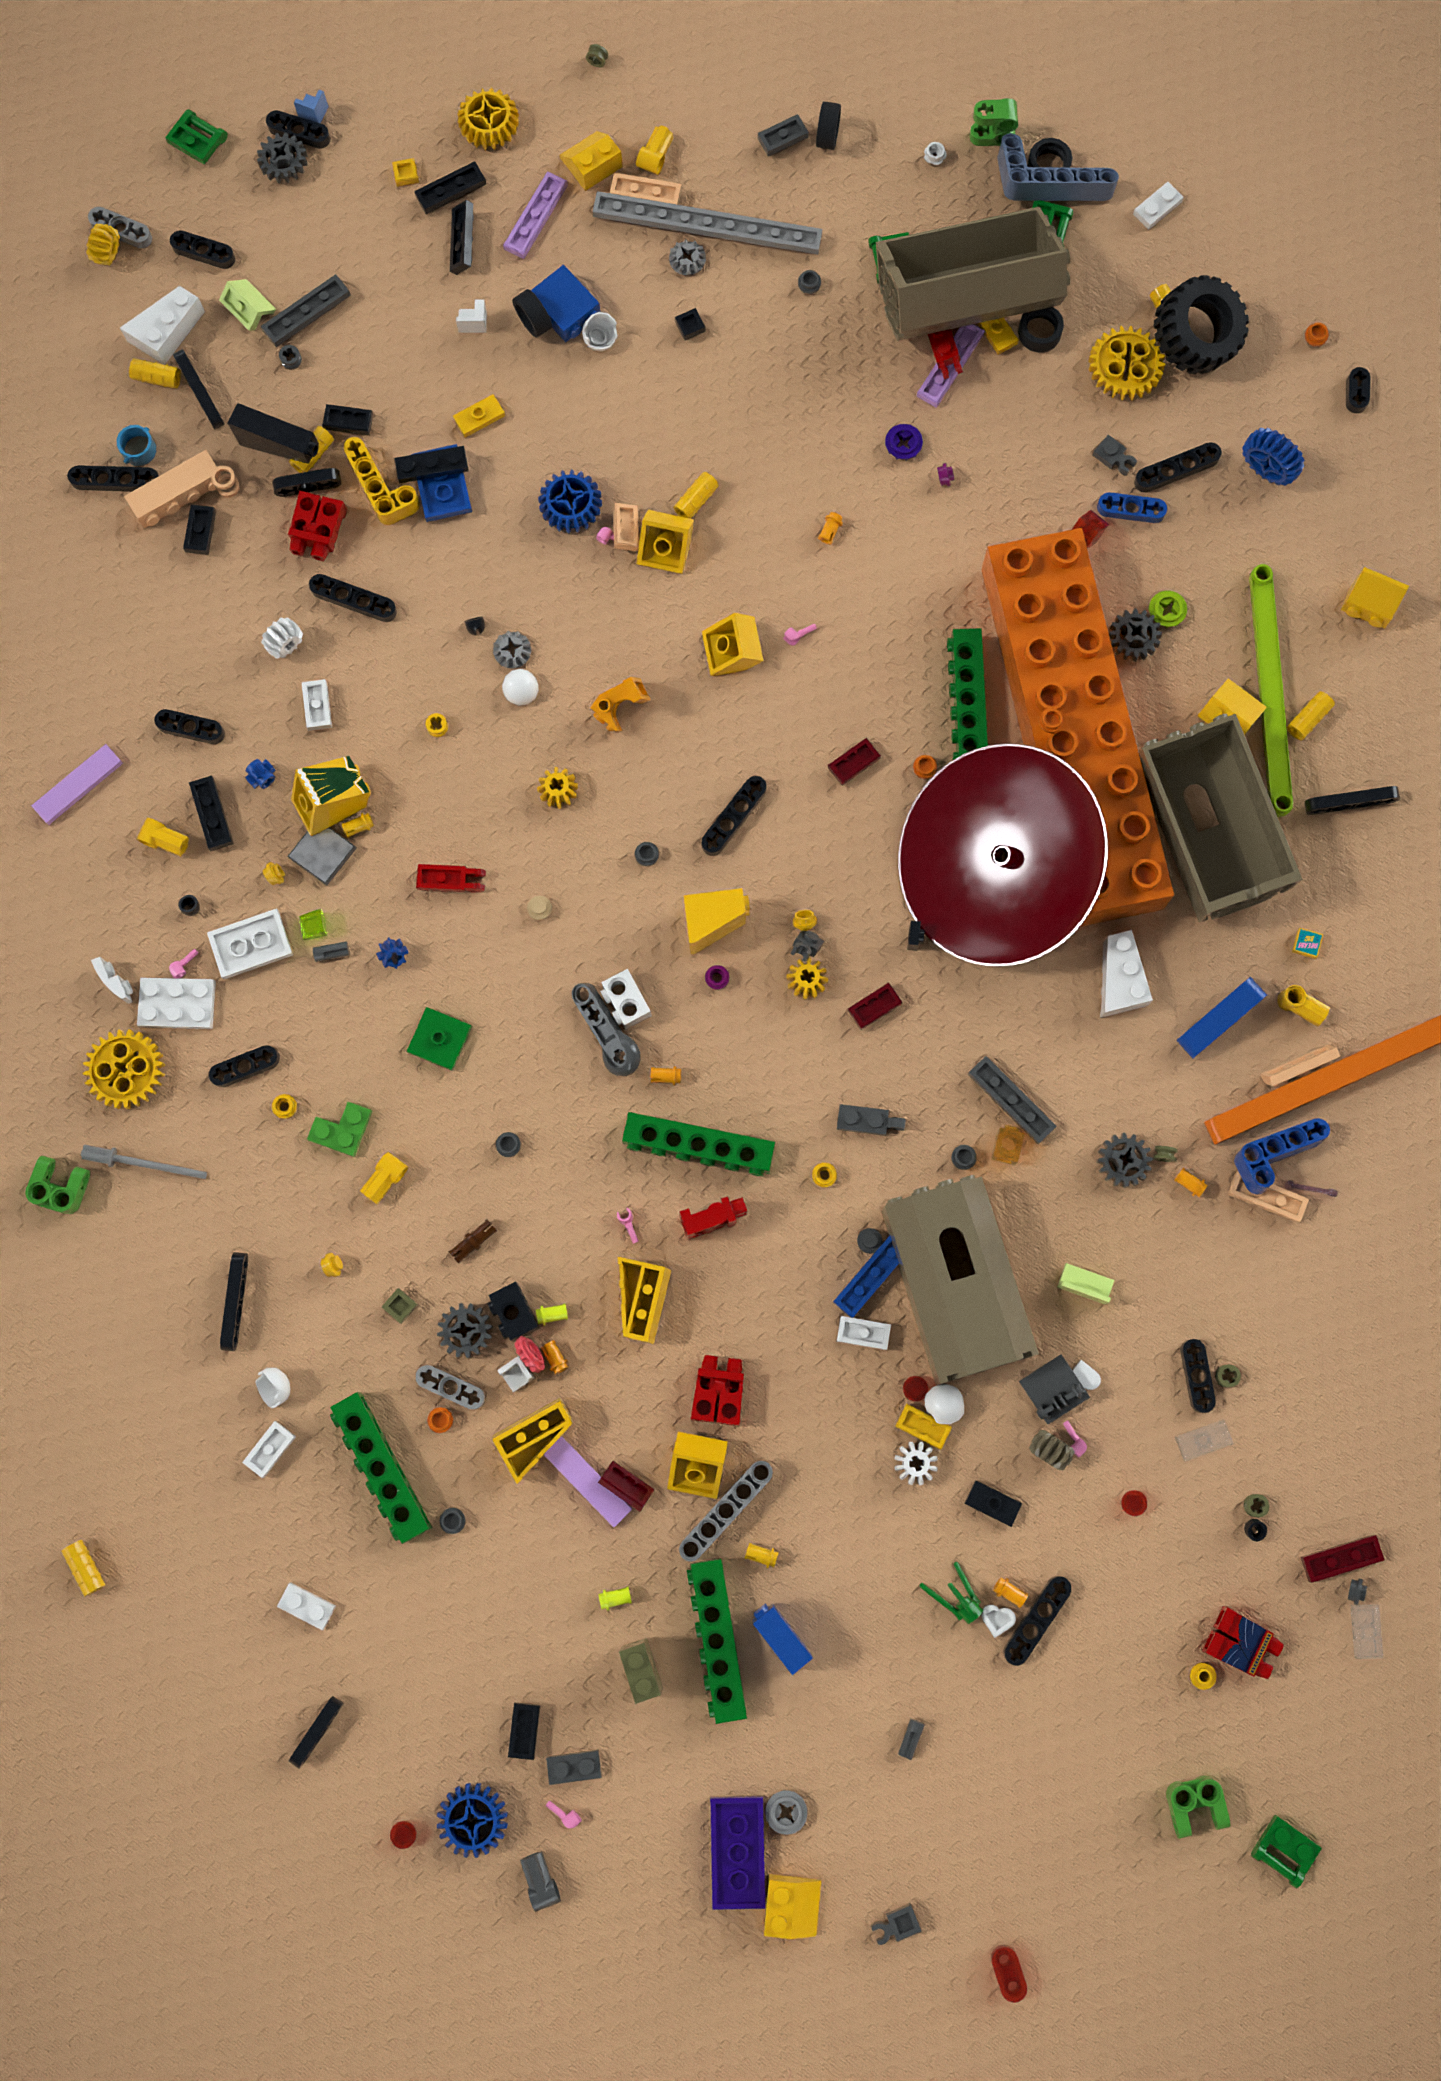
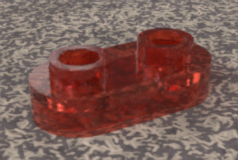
(1009, 1972)

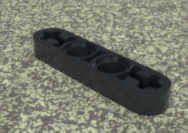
(198, 389)
(1177, 466)
(113, 482)
(351, 600)
(1352, 800)
(736, 817)
(234, 1301)
(1041, 1623)

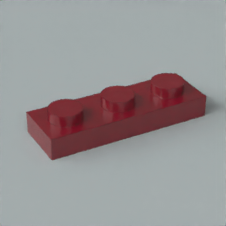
(1342, 1558)

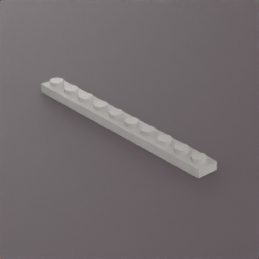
(707, 222)

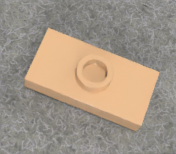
(625, 526)

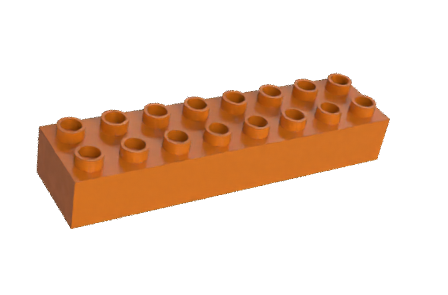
(1064, 660)

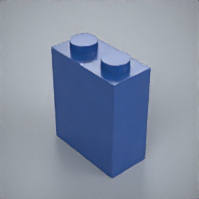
(566, 302)
(781, 1638)

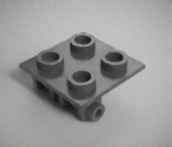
(1054, 1389)

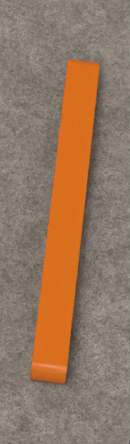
(1324, 1081)

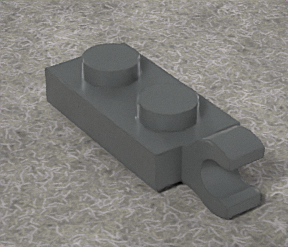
(867, 1120)

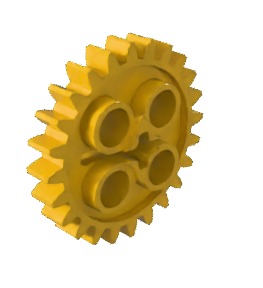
(1147, 365)
(107, 1055)

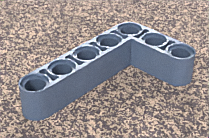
(1050, 183)

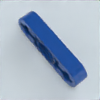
(1140, 501)

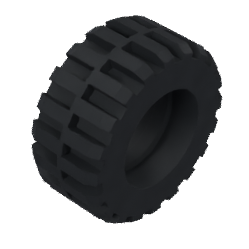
(1225, 313)

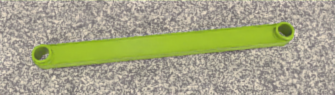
(1271, 689)

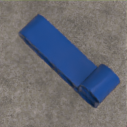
(1221, 1017)
(1283, 1149)

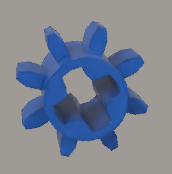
(260, 773)
(392, 953)

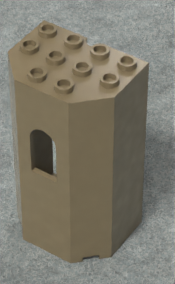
(972, 273)
(1245, 854)
(969, 1320)

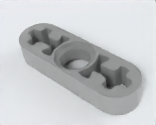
(126, 235)
(464, 1400)

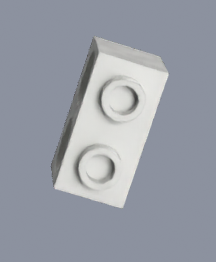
(630, 997)

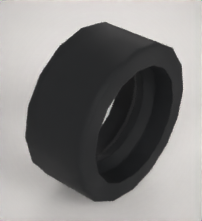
(828, 125)
(1052, 146)
(532, 313)
(1037, 344)

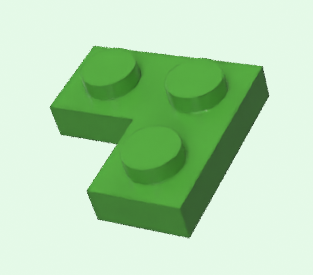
(346, 1135)

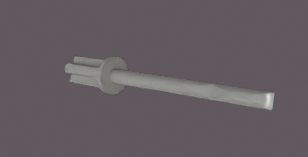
(110, 1156)

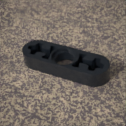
(290, 121)
(209, 257)
(306, 482)
(181, 719)
(229, 1079)
(1194, 1396)
(316, 1732)

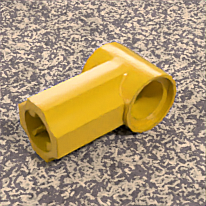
(653, 155)
(158, 835)
(1305, 1005)
(388, 1172)

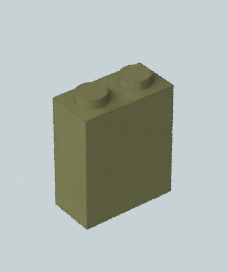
(641, 1670)

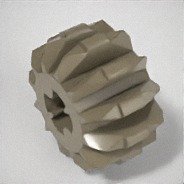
(1051, 1450)

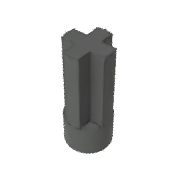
(331, 951)
(911, 1738)

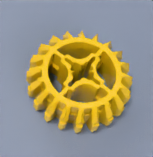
(474, 121)

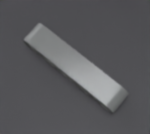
(715, 1518)

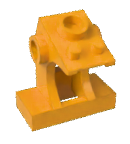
(630, 689)

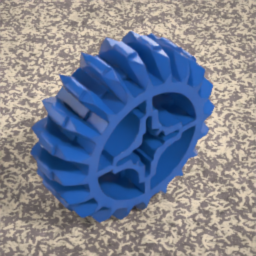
(1273, 456)
(587, 495)
(473, 1831)

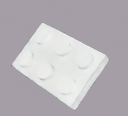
(250, 944)
(176, 1003)

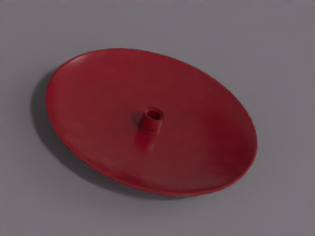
(954, 847)

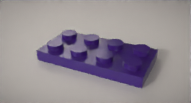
(737, 1852)

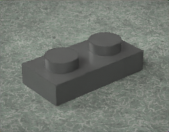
(783, 135)
(574, 1767)

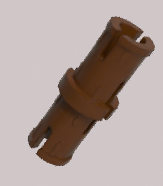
(472, 1241)

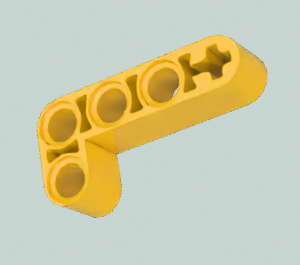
(373, 480)

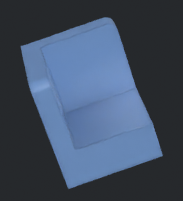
(312, 107)

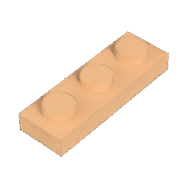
(646, 188)
(1300, 1066)
(1273, 1199)

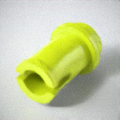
(551, 1314)
(614, 1598)

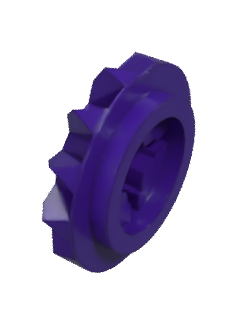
(904, 432)

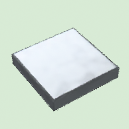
(322, 854)

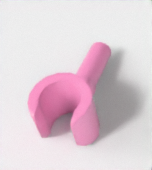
(605, 535)
(792, 637)
(176, 968)
(628, 1224)
(1079, 1445)
(570, 1820)

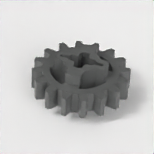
(282, 159)
(1135, 624)
(1114, 1156)
(466, 1342)

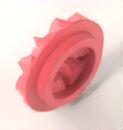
(530, 1354)

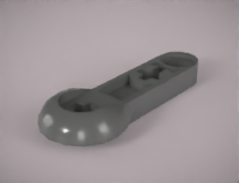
(607, 1033)

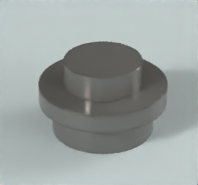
(809, 282)
(646, 854)
(508, 1144)
(963, 1157)
(869, 1240)
(452, 1520)
(1357, 1591)

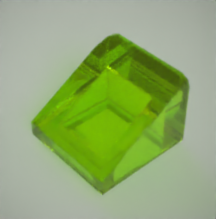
(313, 924)

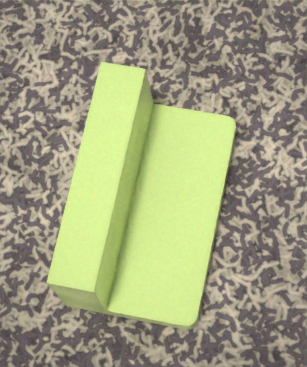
(245, 303)
(1085, 1284)

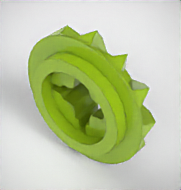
(1164, 599)

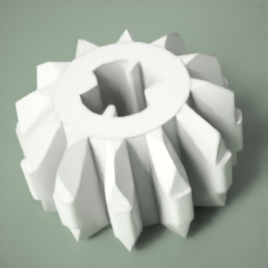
(282, 637)
(911, 1470)

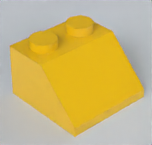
(593, 159)
(664, 541)
(1374, 598)
(732, 645)
(1232, 700)
(697, 1465)
(792, 1907)

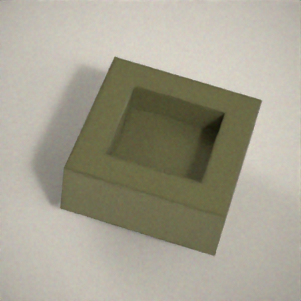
(399, 1305)

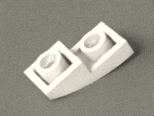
(116, 984)

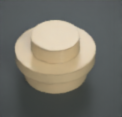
(539, 908)

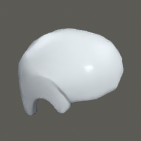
(600, 331)
(520, 687)
(273, 1386)
(944, 1403)

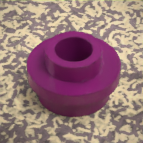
(945, 475)
(717, 969)

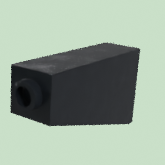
(272, 435)

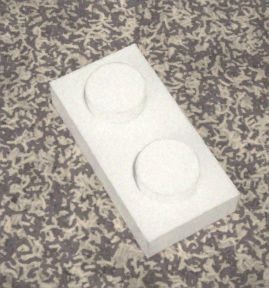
(1158, 205)
(316, 705)
(863, 1333)
(269, 1449)
(306, 1606)

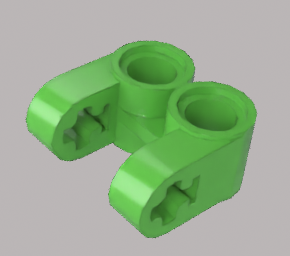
(999, 123)
(41, 1178)
(1215, 1802)

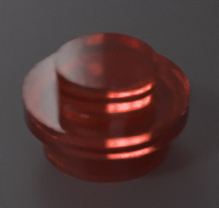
(915, 1388)
(1134, 1503)
(403, 1834)

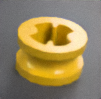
(436, 717)

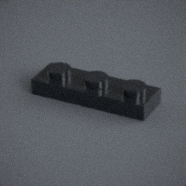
(450, 187)
(461, 237)
(431, 464)
(211, 813)

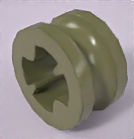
(597, 55)
(1165, 1154)
(1230, 1368)
(1249, 1502)

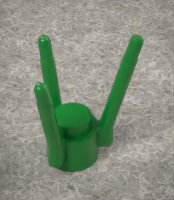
(967, 1607)

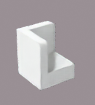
(473, 319)
(516, 1374)

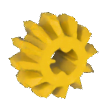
(103, 244)
(561, 780)
(811, 971)

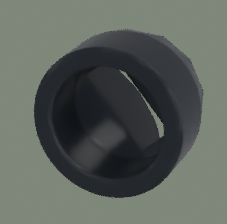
(475, 623)
(189, 905)
(1259, 1526)

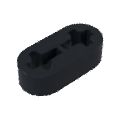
(1363, 390)

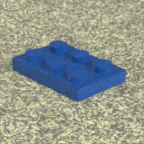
(444, 495)

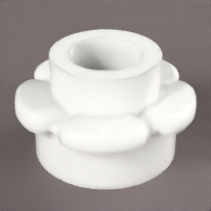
(935, 148)

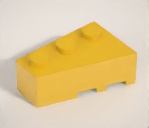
(642, 1297)
(530, 1437)

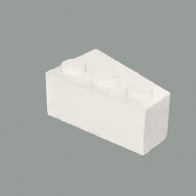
(164, 324)
(1123, 976)

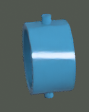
(134, 431)

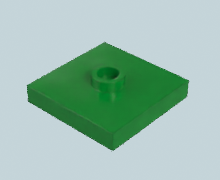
(439, 1039)

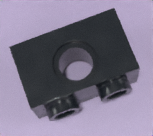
(512, 1296)

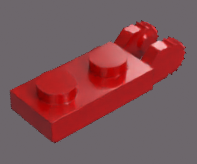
(945, 351)
(448, 878)

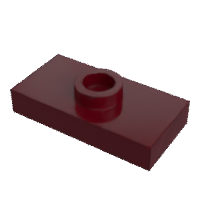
(854, 761)
(874, 1006)
(626, 1486)

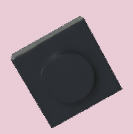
(690, 324)
(915, 935)

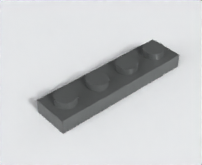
(305, 310)
(1012, 1100)

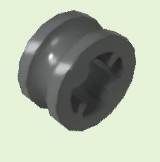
(295, 362)

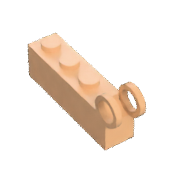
(179, 487)

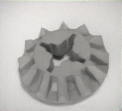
(685, 266)
(521, 653)
(773, 1811)

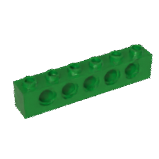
(969, 642)
(637, 1124)
(417, 1521)
(733, 1708)

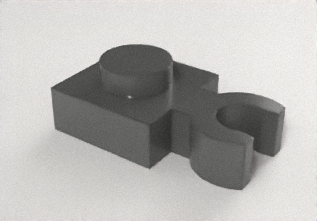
(1112, 453)
(807, 944)
(900, 1923)

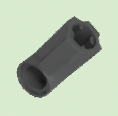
(542, 1889)

